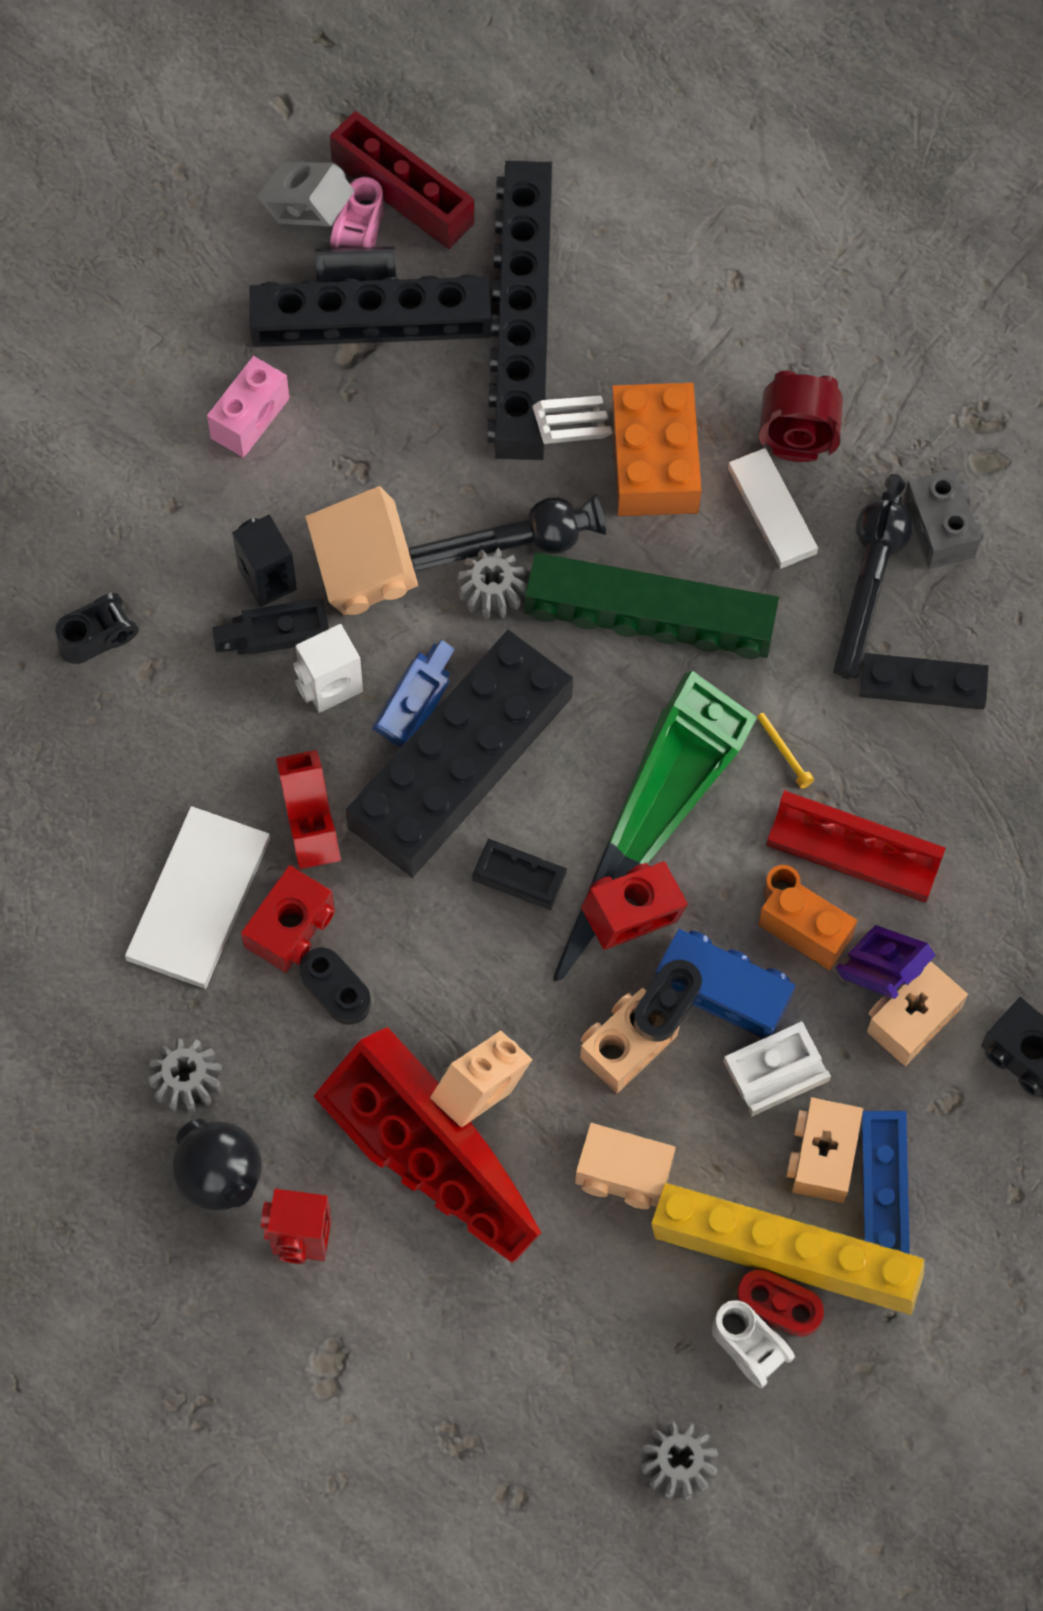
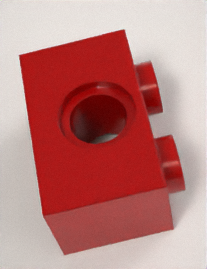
(291, 895)
(617, 920)

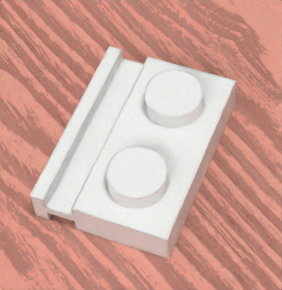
(776, 1068)

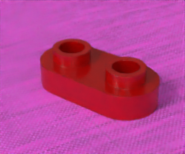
(782, 1300)

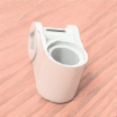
(752, 1344)

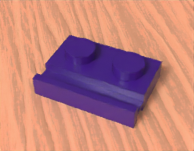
(885, 961)

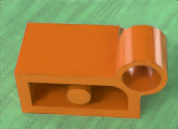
(805, 919)

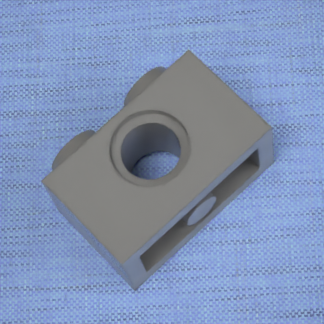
(306, 193)

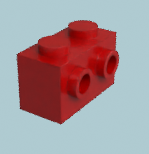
(297, 1225)

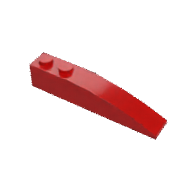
(386, 1109)

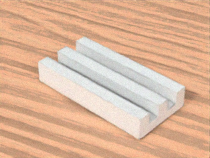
(593, 415)

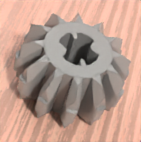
(492, 596)
(168, 1074)
(679, 1445)

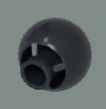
(216, 1164)

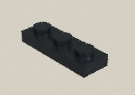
(924, 681)

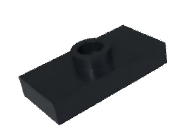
(355, 263)
(519, 874)

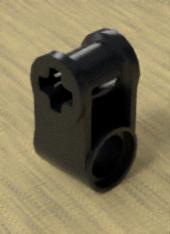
(98, 626)

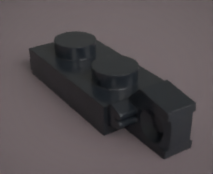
(272, 627)

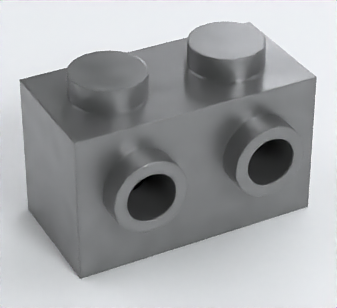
(943, 518)

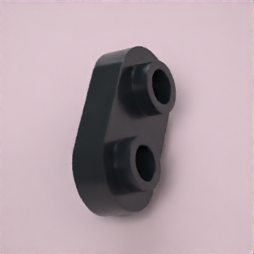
(333, 984)
(666, 1002)

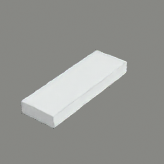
(773, 508)

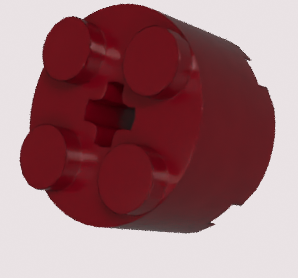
(801, 416)

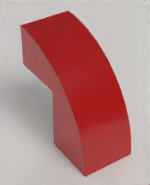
(308, 809)

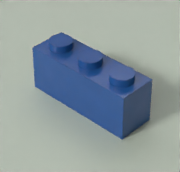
(732, 984)

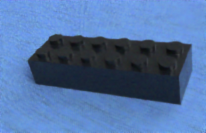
(459, 753)

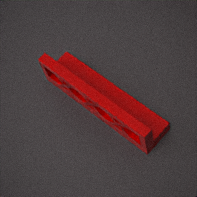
(855, 846)

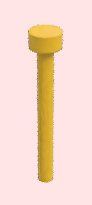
(804, 778)

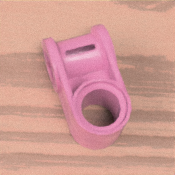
(358, 223)

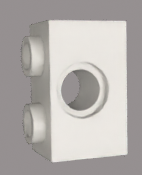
(328, 669)

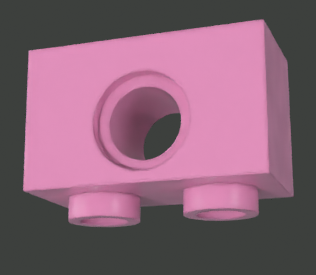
(248, 406)

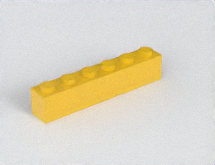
(788, 1248)

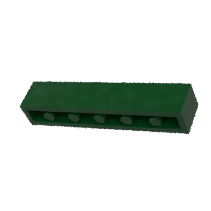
(651, 606)

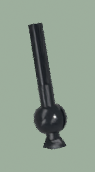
(551, 526)
(883, 530)

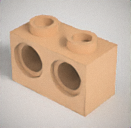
(620, 1033)

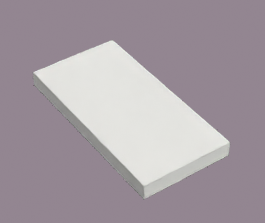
(198, 897)

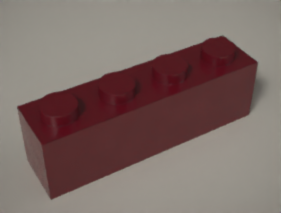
(405, 179)

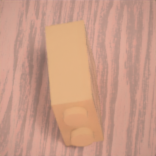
(362, 551)

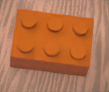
(656, 449)

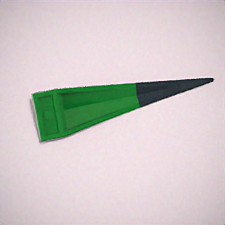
(684, 757)

